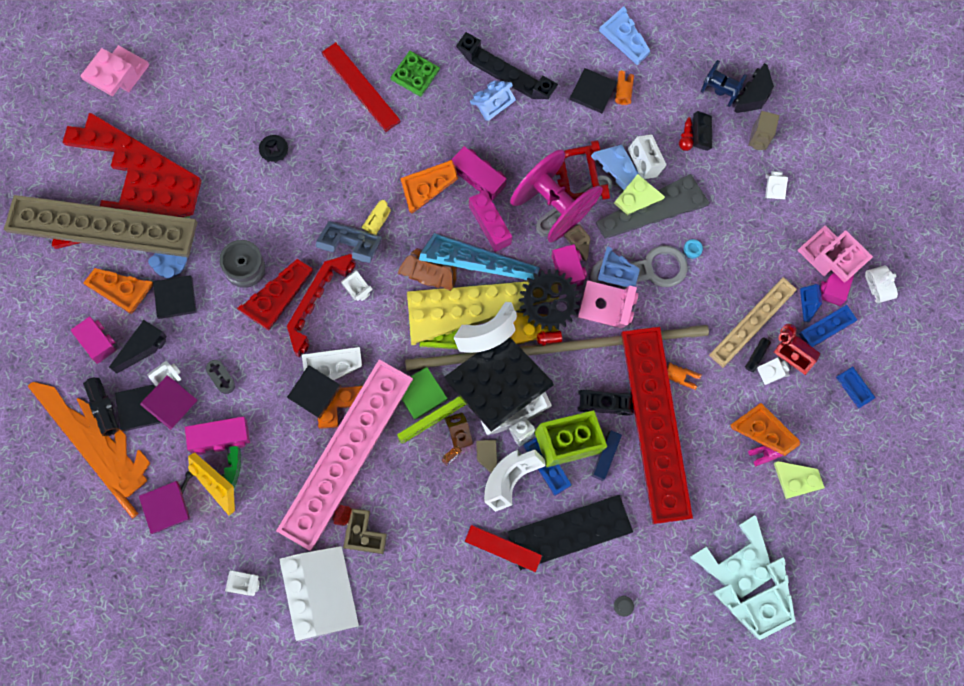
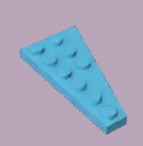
(462, 255)

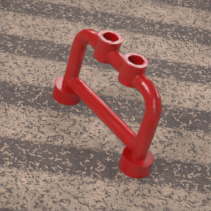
(588, 150)

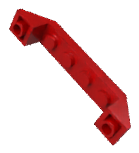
(340, 265)

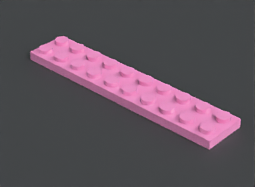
(344, 455)

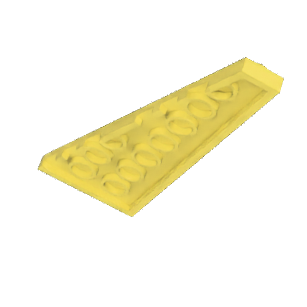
(444, 311)

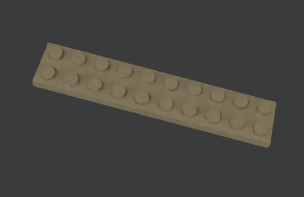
(101, 226)

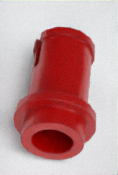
(549, 337)

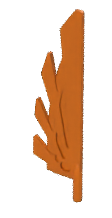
(101, 452)

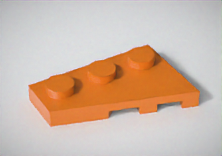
(427, 184)
(119, 289)
(766, 429)

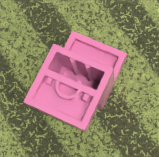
(114, 70)
(834, 253)

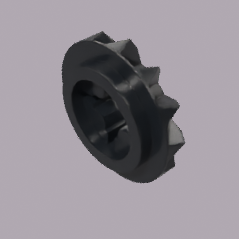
(269, 142)

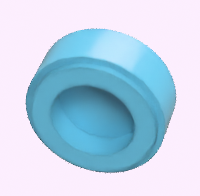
(693, 249)

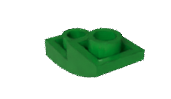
(234, 459)

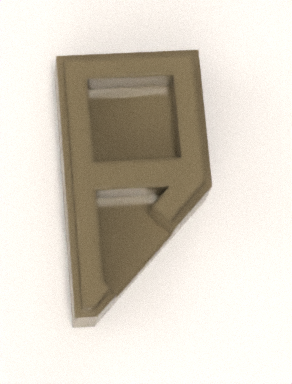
(581, 240)
(487, 454)

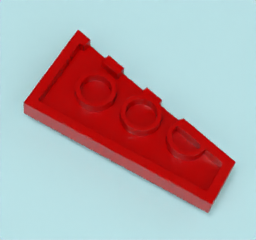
(276, 295)

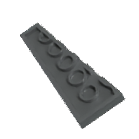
(679, 198)

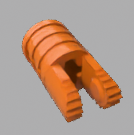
(624, 88)
(678, 375)

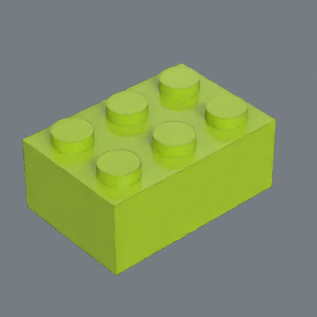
(570, 438)

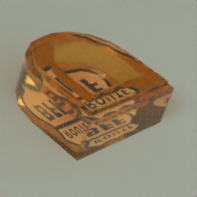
(451, 455)

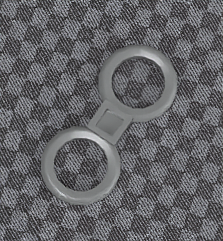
(646, 271)

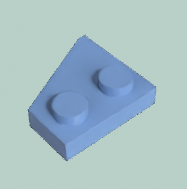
(618, 270)

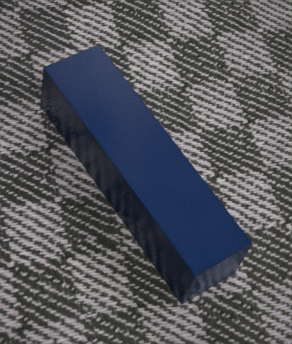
(606, 456)

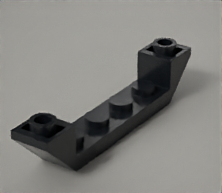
(503, 71)

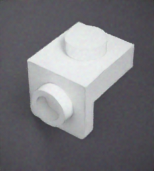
(776, 185)
(356, 286)
(774, 370)
(162, 371)
(522, 431)
(242, 583)

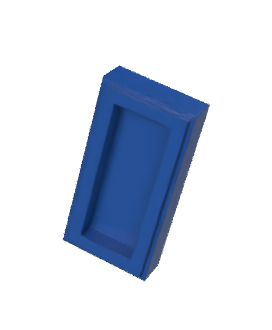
(855, 387)

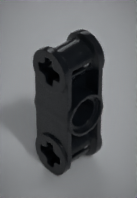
(619, 402)

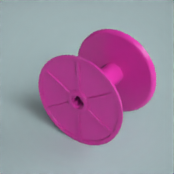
(540, 181)

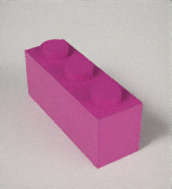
(479, 172)
(490, 221)
(217, 435)

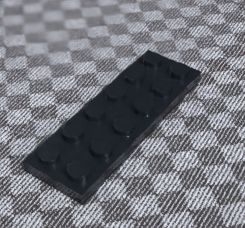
(574, 529)

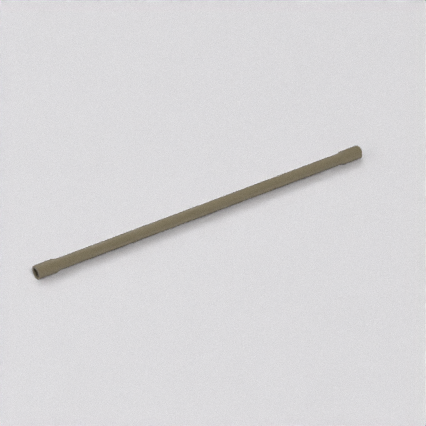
(421, 363)

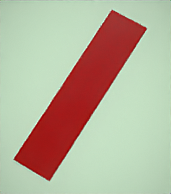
(503, 548)

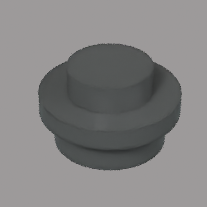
(623, 606)

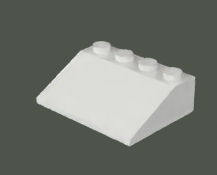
(318, 593)

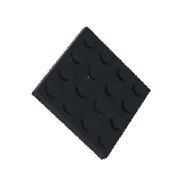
(498, 382)

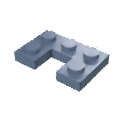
(364, 242)

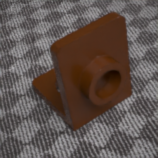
(459, 430)

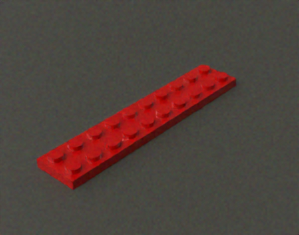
(656, 426)

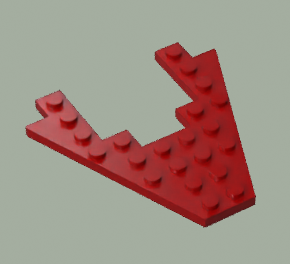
(151, 180)

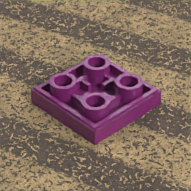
(168, 402)
(164, 507)

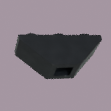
(755, 92)

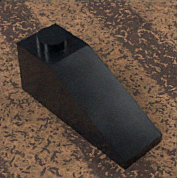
(140, 345)

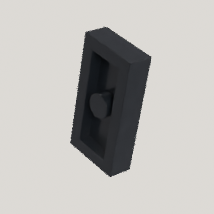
(702, 130)

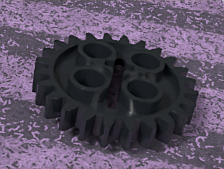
(544, 284)

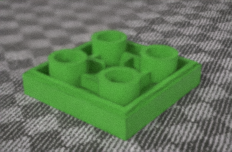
(415, 73)
(423, 394)

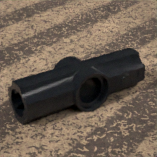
(101, 406)

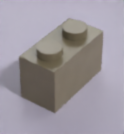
(763, 130)

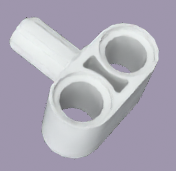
(881, 283)

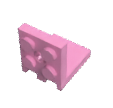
(617, 308)

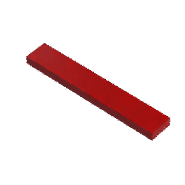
(361, 87)

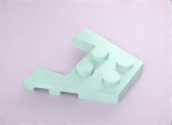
(745, 568)
(765, 611)

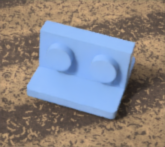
(493, 99)

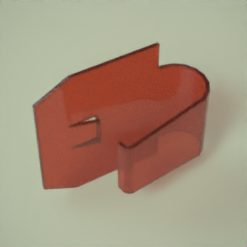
(342, 515)

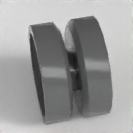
(242, 263)

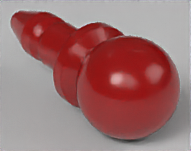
(686, 141)

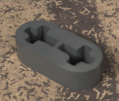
(223, 374)

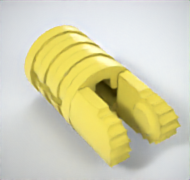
(377, 218)

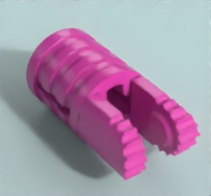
(769, 455)

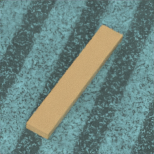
(752, 322)

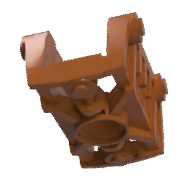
(427, 272)

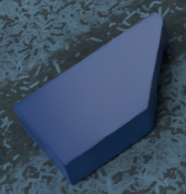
(810, 300)

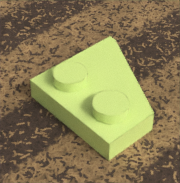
(637, 196)
(798, 479)

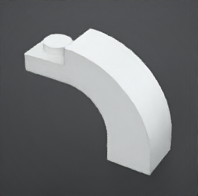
(487, 335)
(530, 411)
(506, 474)

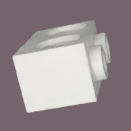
(647, 156)

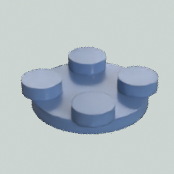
(167, 265)

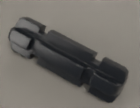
(758, 354)

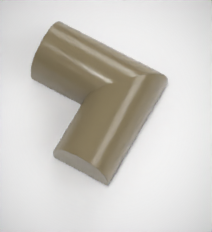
(359, 538)

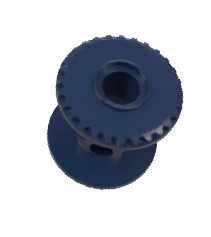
(723, 84)

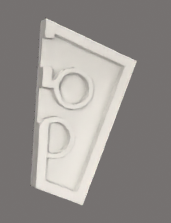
(334, 363)

